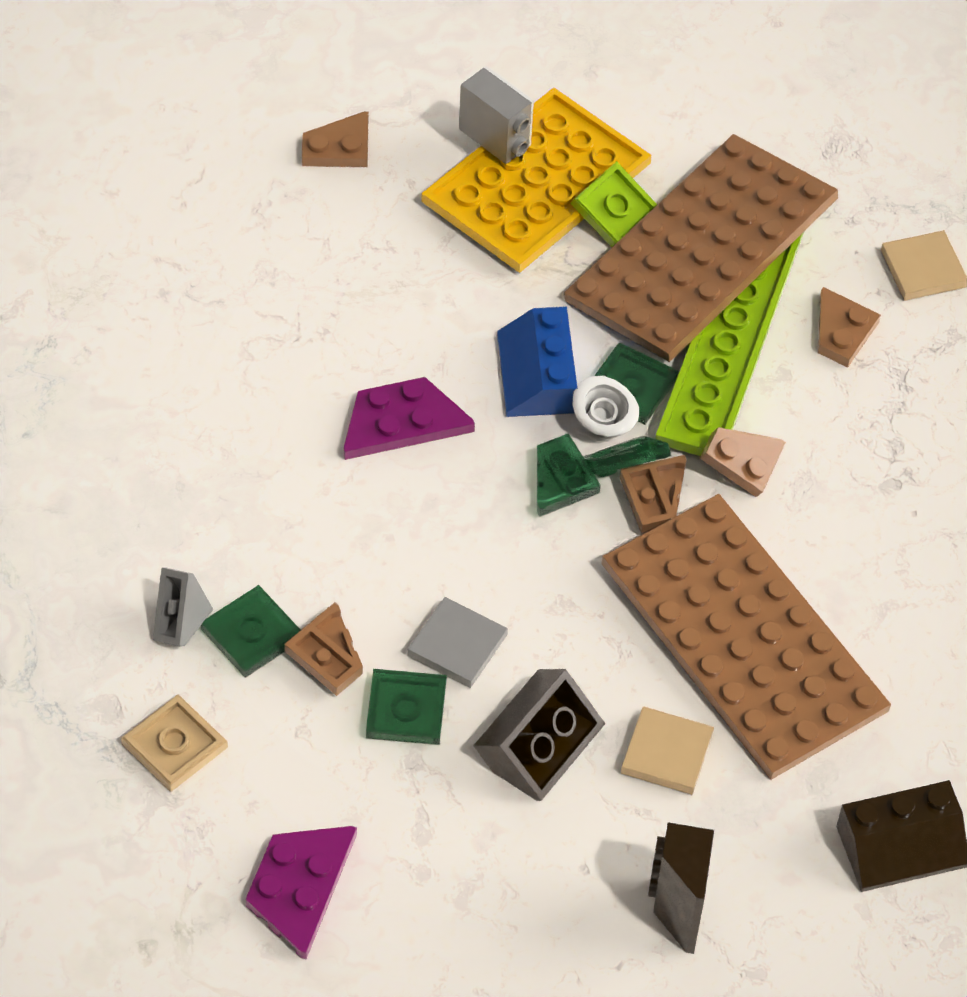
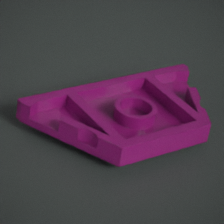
(402, 417)
(299, 881)

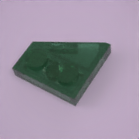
(627, 454)
(562, 475)

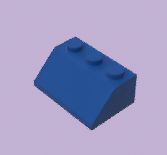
(537, 363)

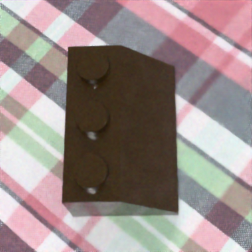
(540, 733)
(904, 835)
(681, 880)

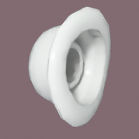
(605, 406)

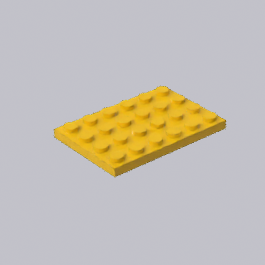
(525, 204)

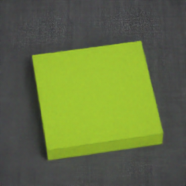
(613, 204)

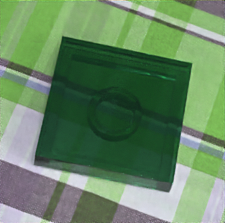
(641, 375)
(250, 630)
(406, 706)

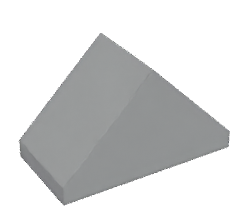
(179, 608)

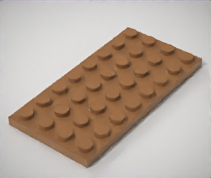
(701, 247)
(745, 636)

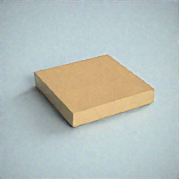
(924, 265)
(174, 742)
(667, 750)

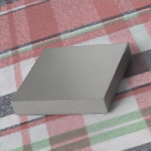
(457, 642)

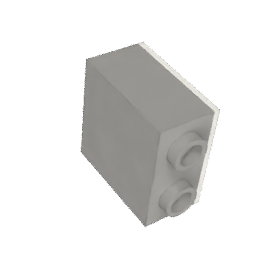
(496, 115)

